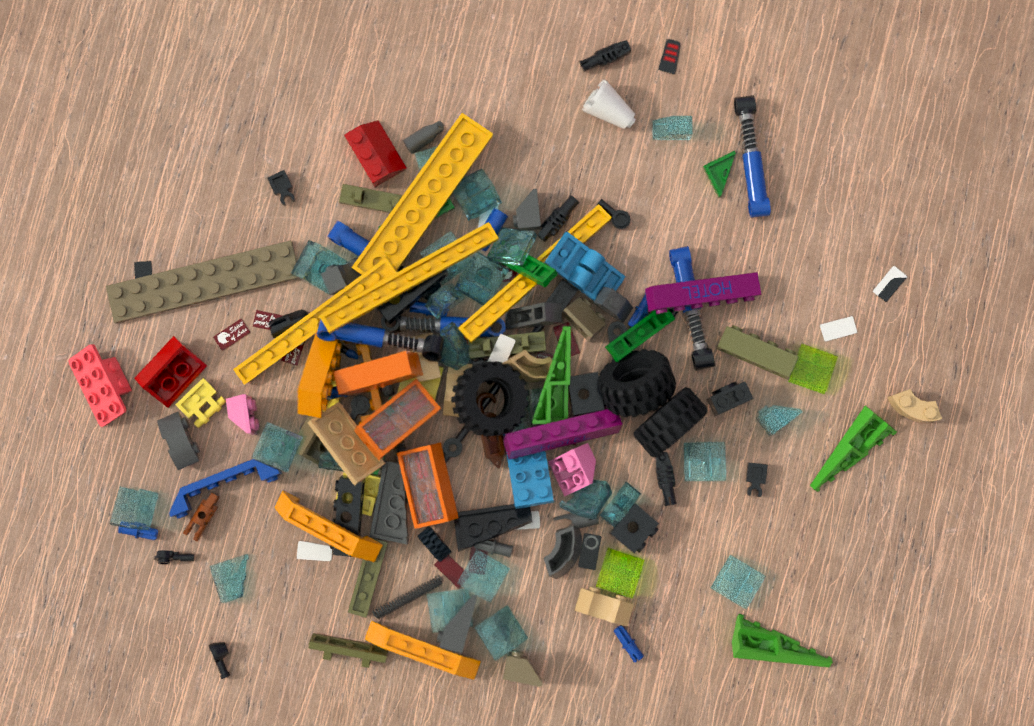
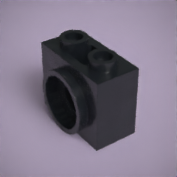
(729, 397)
(595, 400)
(646, 527)

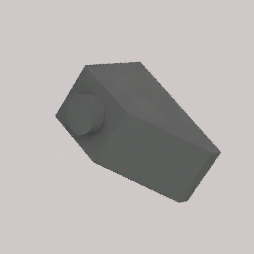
(528, 214)
(613, 304)

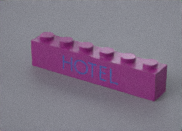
(703, 291)
(561, 433)

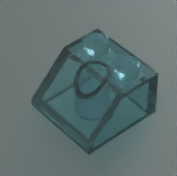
(476, 194)
(313, 263)
(481, 278)
(277, 447)
(501, 632)

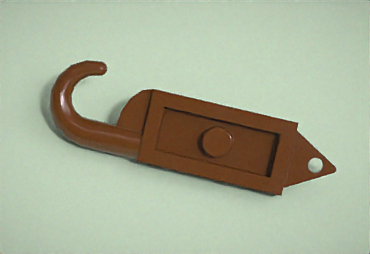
(492, 445)

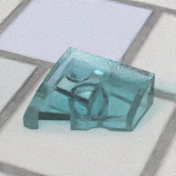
(588, 500)
(229, 577)

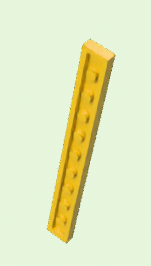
(408, 277)
(521, 285)
(309, 324)

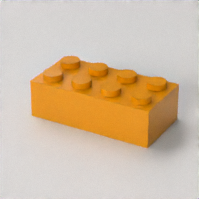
(317, 377)

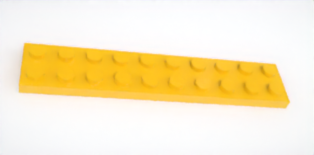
(426, 195)

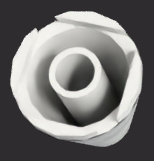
(609, 106)

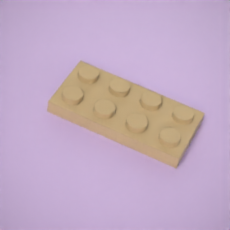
(338, 436)

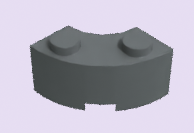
(339, 276)
(182, 448)
(565, 552)

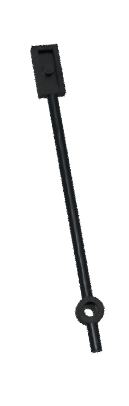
(562, 294)

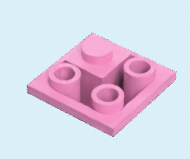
(241, 412)
(574, 469)

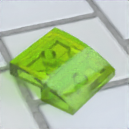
(813, 368)
(620, 572)

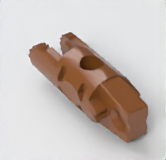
(207, 506)

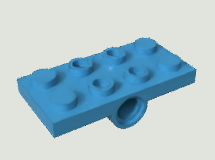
(583, 267)
(530, 480)

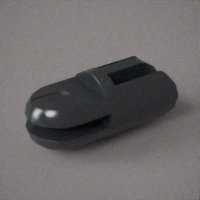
(286, 321)

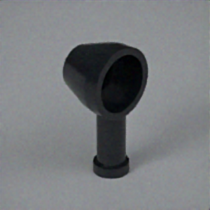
(220, 651)

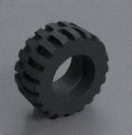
(637, 383)
(513, 393)
(670, 422)

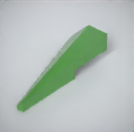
(554, 395)
(861, 436)
(760, 644)

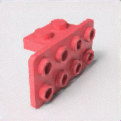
(101, 383)

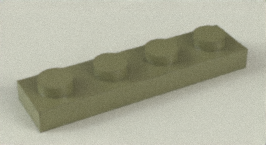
(366, 583)

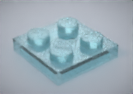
(512, 246)
(483, 575)

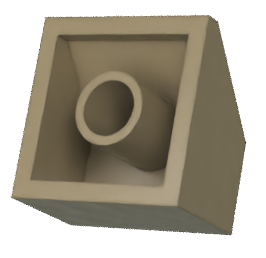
(584, 318)
(311, 445)
(520, 670)

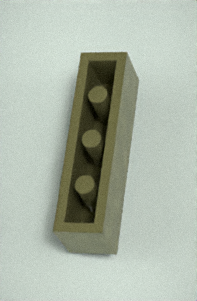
(757, 352)

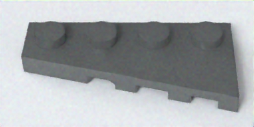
(390, 509)

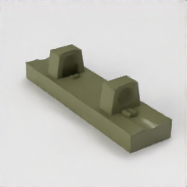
(372, 199)
(530, 342)
(348, 648)

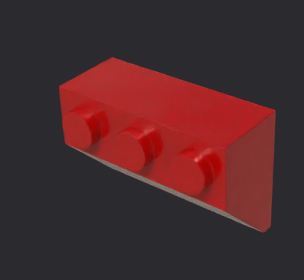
(375, 152)
(170, 372)

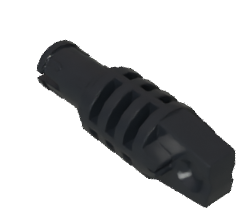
(606, 55)
(557, 218)
(666, 478)

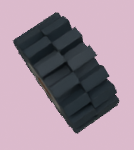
(434, 544)

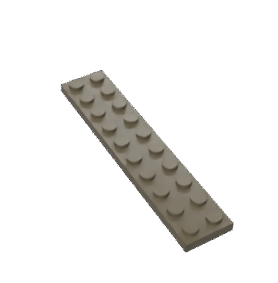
(202, 282)

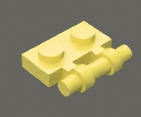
(196, 399)

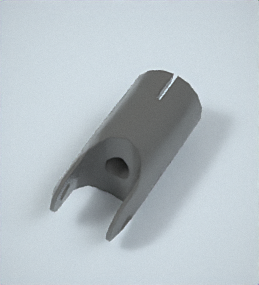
(423, 137)
(577, 521)

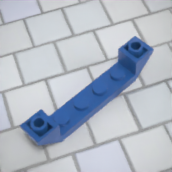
(182, 505)

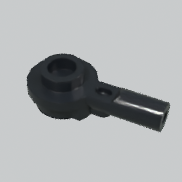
(620, 218)
(359, 405)
(165, 556)

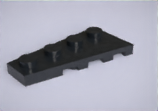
(487, 523)

